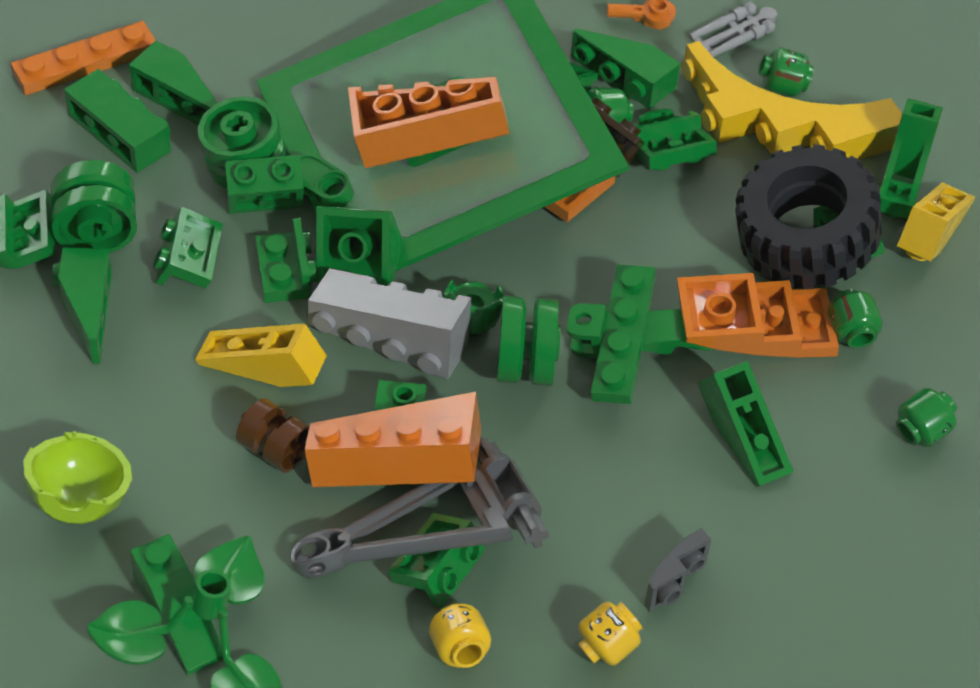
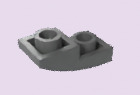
(670, 576)

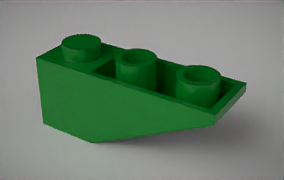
(629, 65)

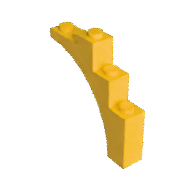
(740, 109)

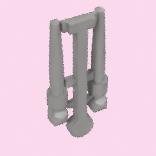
(766, 18)

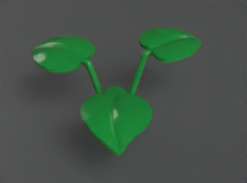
(225, 574)

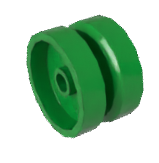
(239, 131)
(93, 206)
(528, 340)

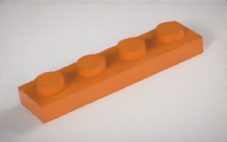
(81, 58)

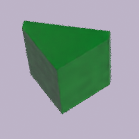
(357, 242)

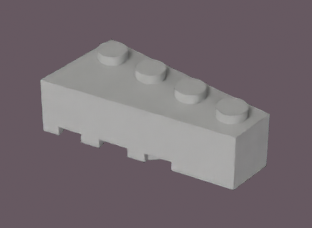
(393, 321)

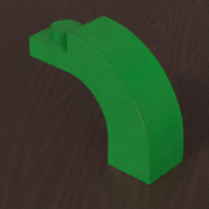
(909, 158)

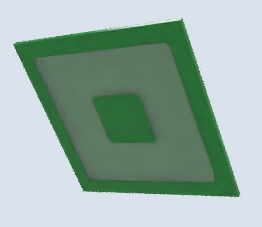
(465, 190)

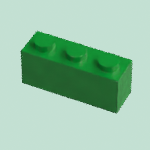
(118, 120)

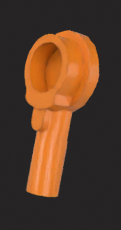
(653, 13)

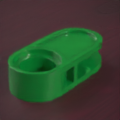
(319, 176)

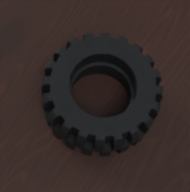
(800, 180)

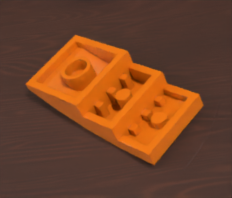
(756, 317)

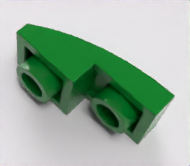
(666, 332)

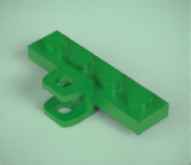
(616, 333)

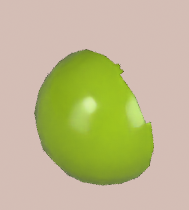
(76, 477)

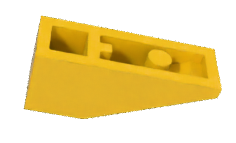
(934, 222)
(265, 354)

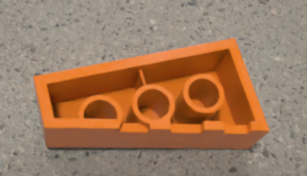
(425, 118)
(398, 445)

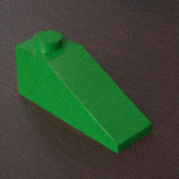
(170, 81)
(85, 293)
(745, 422)
(164, 584)

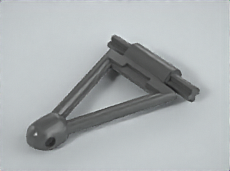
(497, 497)

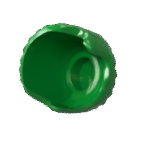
(485, 304)

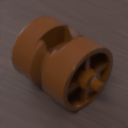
(270, 431)

